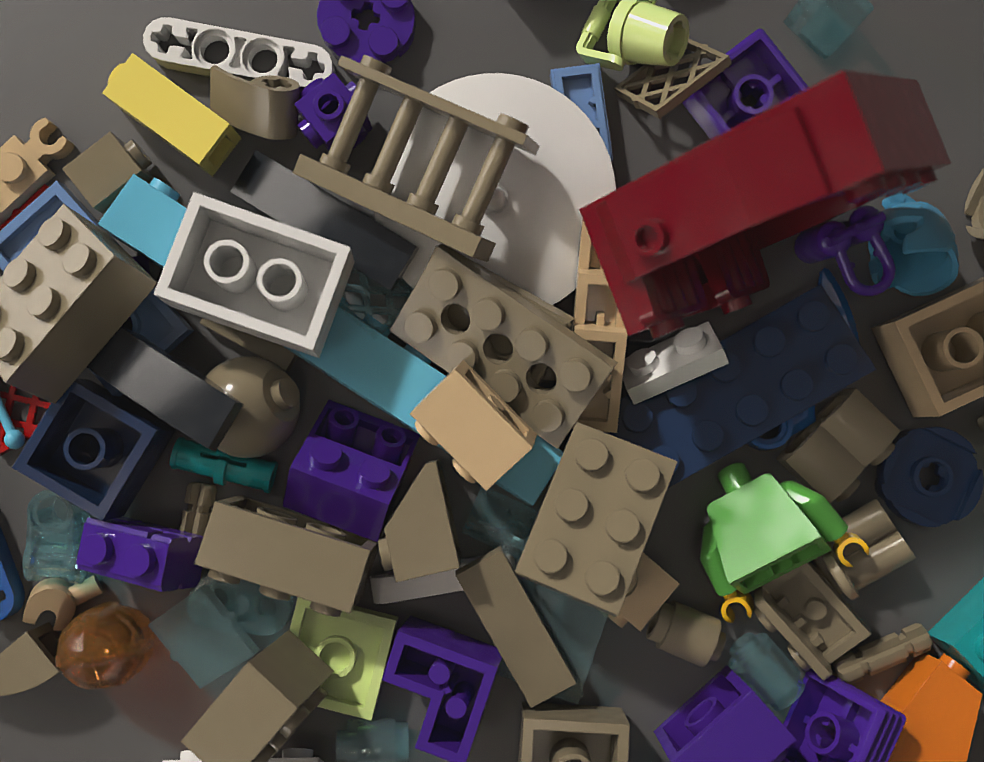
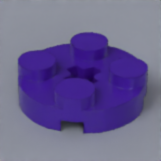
(381, 40)

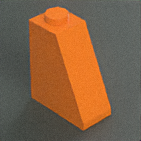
(937, 708)

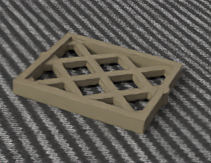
(645, 78)

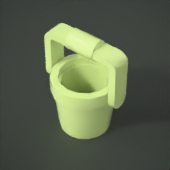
(635, 35)

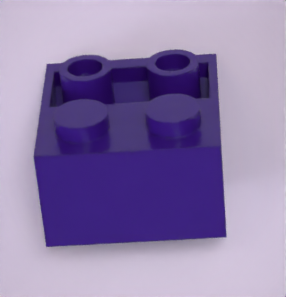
(350, 470)

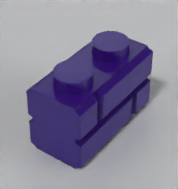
(140, 553)

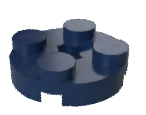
(957, 468)

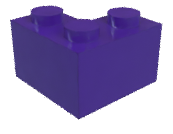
(452, 673)

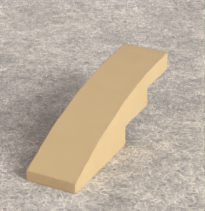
(602, 326)

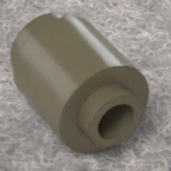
(686, 633)

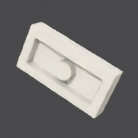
(672, 362)

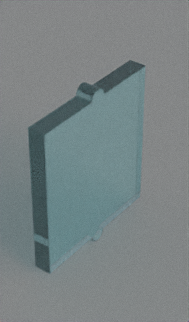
(203, 636)

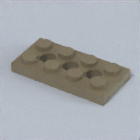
(534, 338)

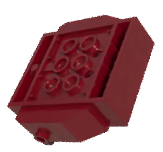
(697, 224)

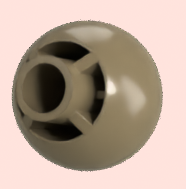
(269, 405)

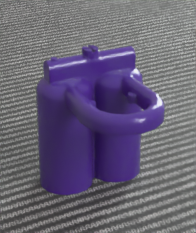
(846, 231)

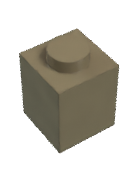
(106, 169)

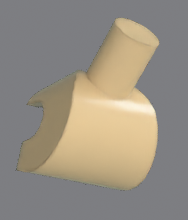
(61, 598)

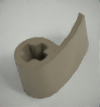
(258, 105)

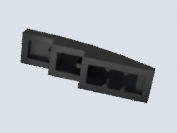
(307, 207)
(167, 387)

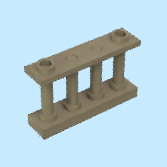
(420, 208)

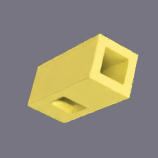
(171, 114)

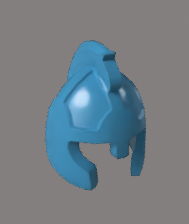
(920, 246)

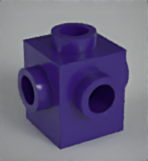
(316, 105)

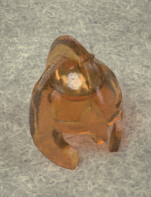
(105, 646)

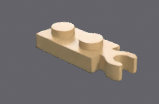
(25, 165)

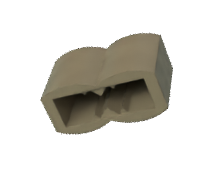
(840, 445)

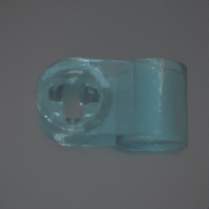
(51, 542)

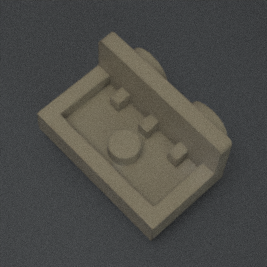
(810, 618)

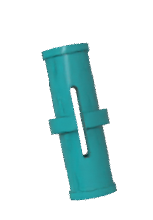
(223, 467)

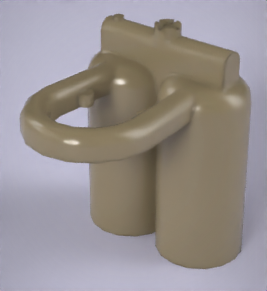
(886, 551)

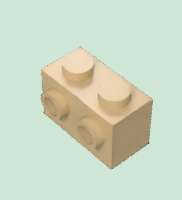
(473, 426)

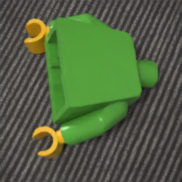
(764, 533)

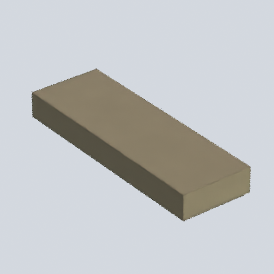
(515, 626)

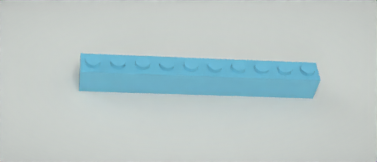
(377, 370)

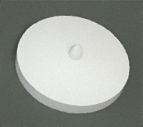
(538, 197)

